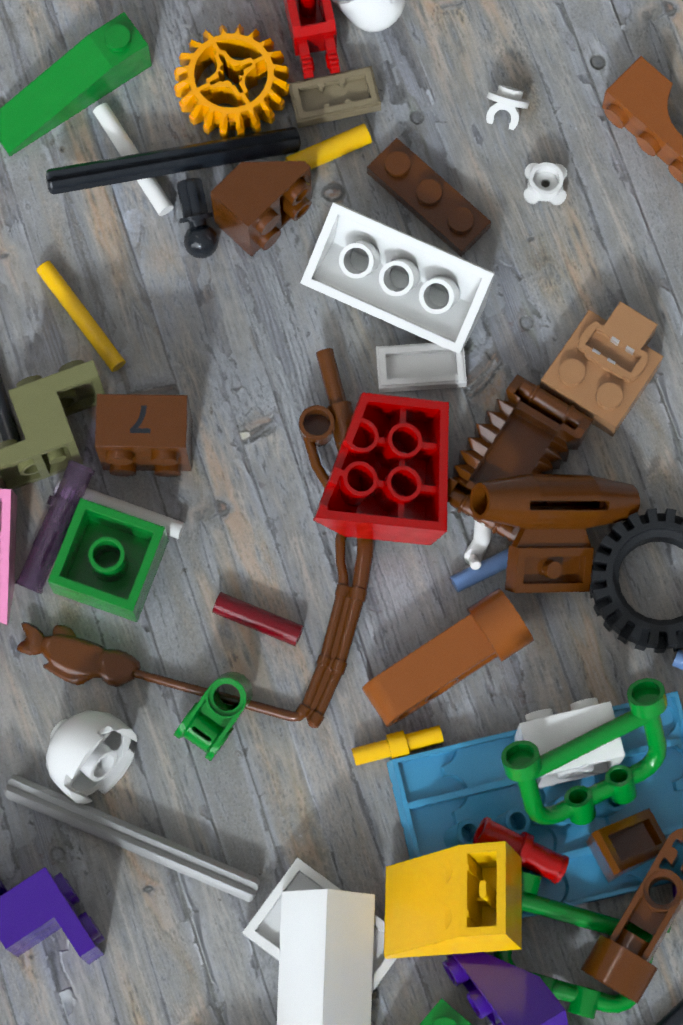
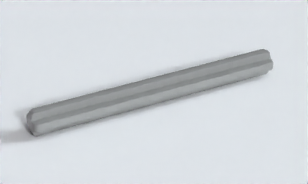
(132, 838)

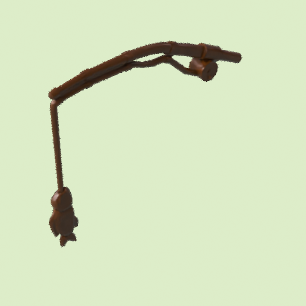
(81, 660)

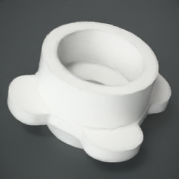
(549, 172)

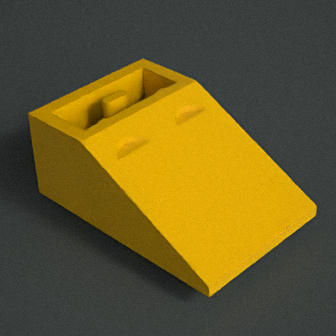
(454, 902)

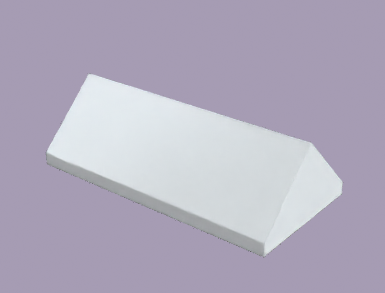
(398, 278)
(325, 957)

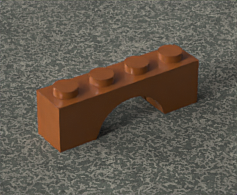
(641, 106)

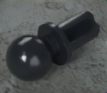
(200, 238)

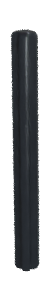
(172, 160)

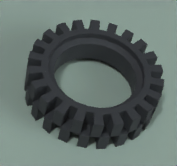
(605, 584)

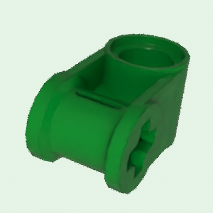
(211, 719)

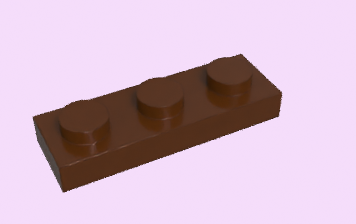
(429, 197)

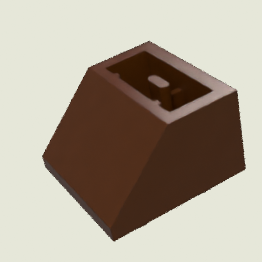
(260, 200)

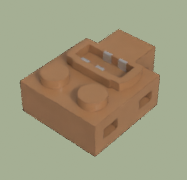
(605, 366)

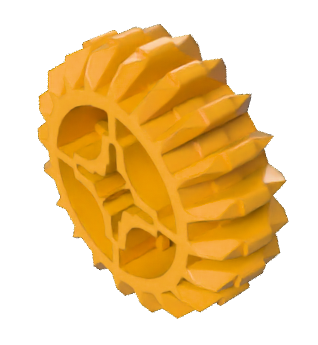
(258, 63)

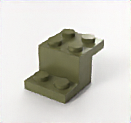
(42, 413)

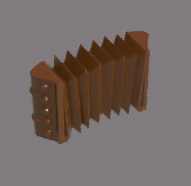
(522, 436)

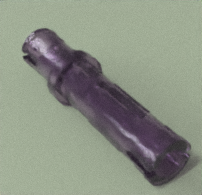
(55, 526)

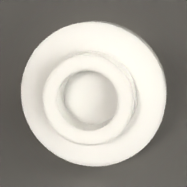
(507, 99)

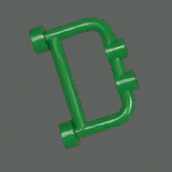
(525, 764)
(582, 999)

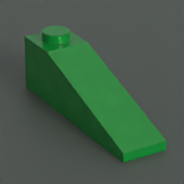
(74, 82)

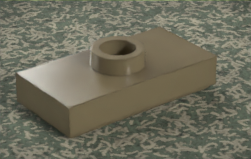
(334, 97)

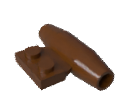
(553, 518)

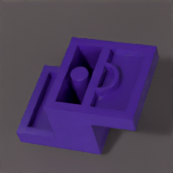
(40, 909)

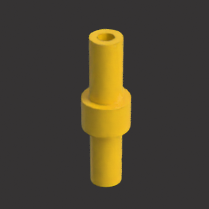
(397, 745)

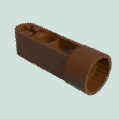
(625, 958)

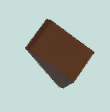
(626, 844)

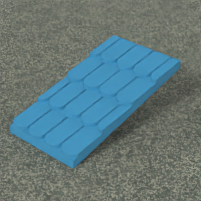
(454, 787)

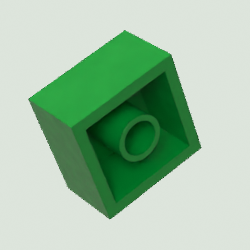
(108, 560)

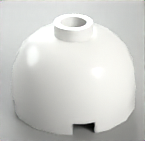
(89, 754)

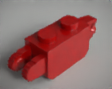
(312, 31)

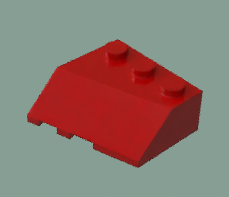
(390, 472)

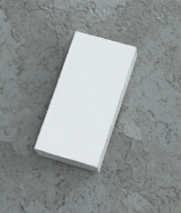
(419, 367)

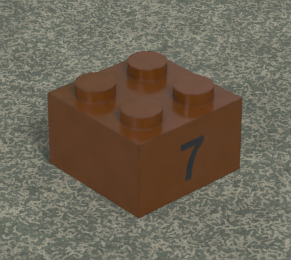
(144, 434)

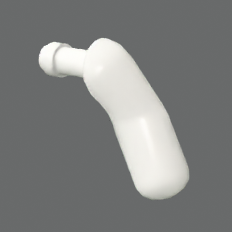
(478, 546)

